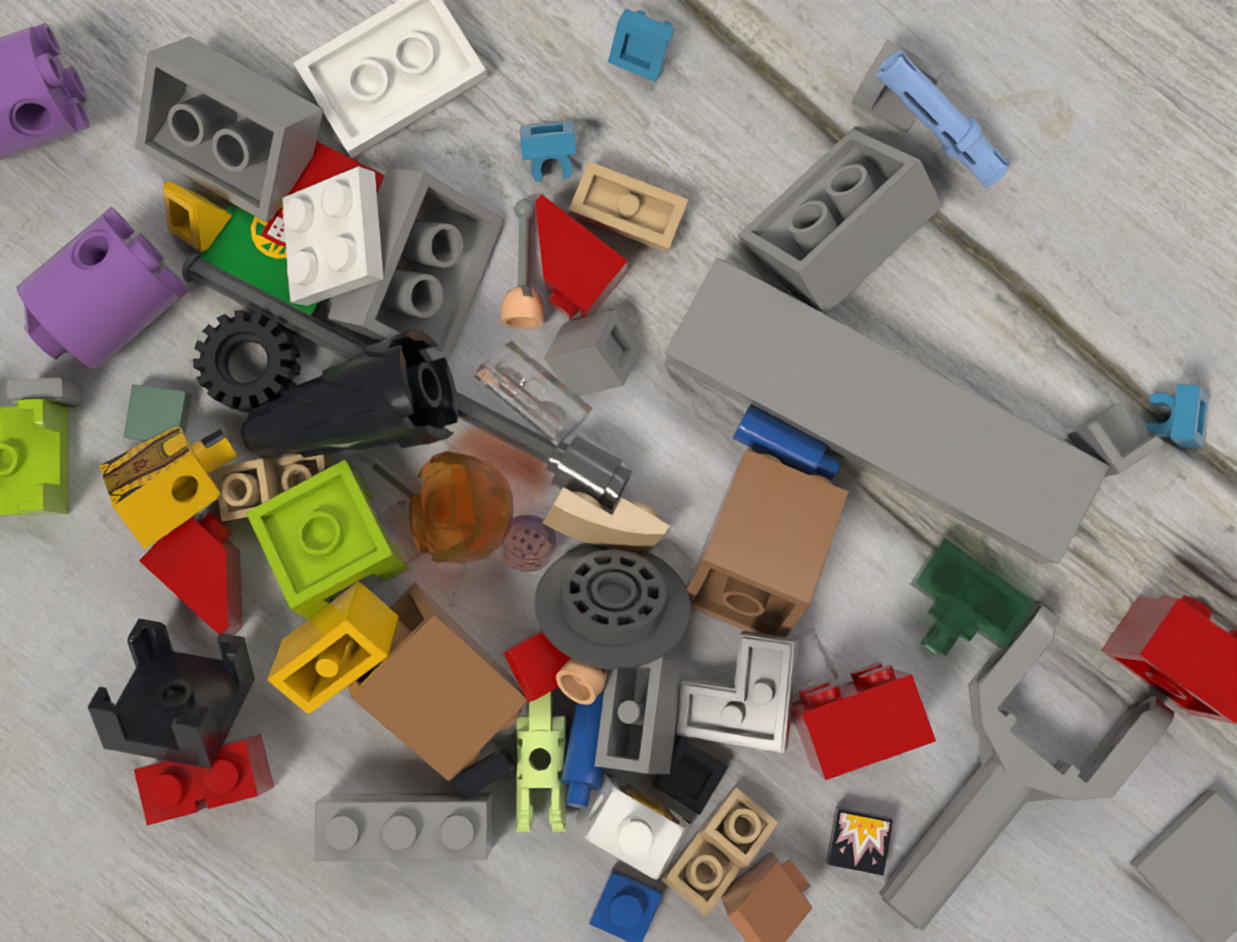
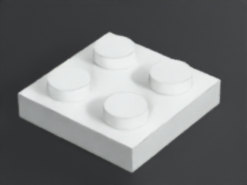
(332, 237)

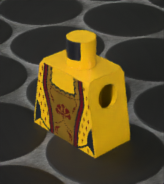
(165, 481)

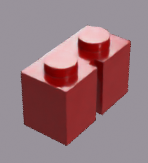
(182, 789)

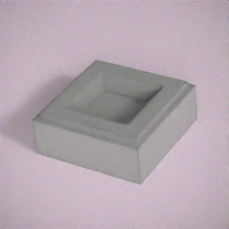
(52, 389)

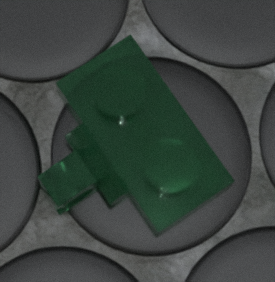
(967, 600)

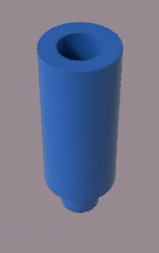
(788, 444)
(579, 765)

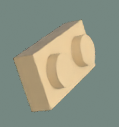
(628, 207)

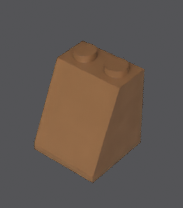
(766, 546)
(438, 687)

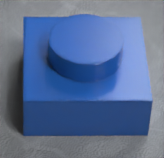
(625, 907)

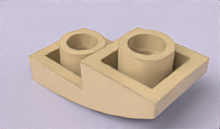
(259, 480)
(627, 528)
(719, 851)

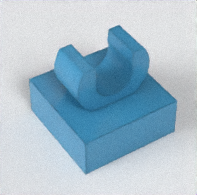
(641, 44)
(548, 142)
(1187, 416)

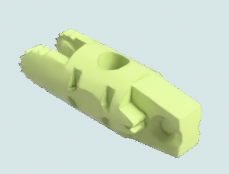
(544, 732)

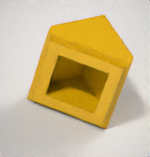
(192, 216)

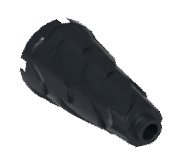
(363, 403)

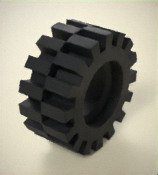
(229, 335)

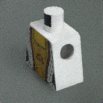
(633, 826)

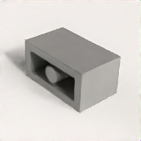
(639, 717)

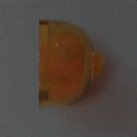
(461, 509)

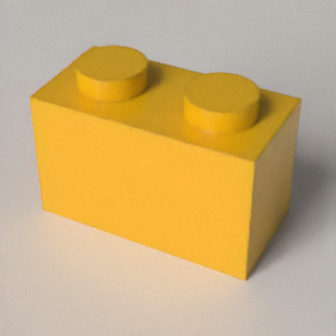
(333, 648)

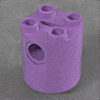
(37, 92)
(98, 292)

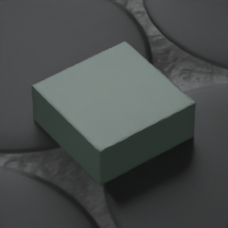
(155, 411)

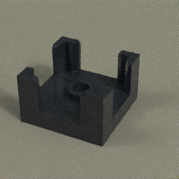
(175, 701)

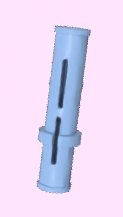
(958, 134)

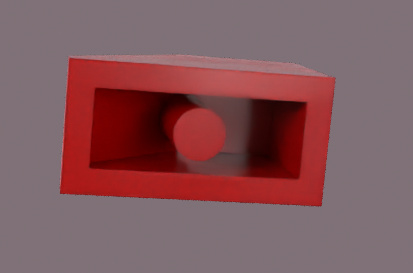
(575, 263)
(201, 570)

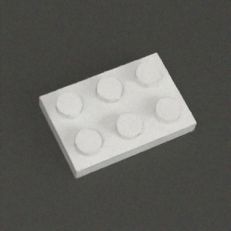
(390, 71)

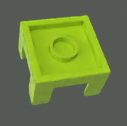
(34, 459)
(324, 538)

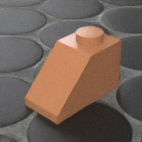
(768, 900)

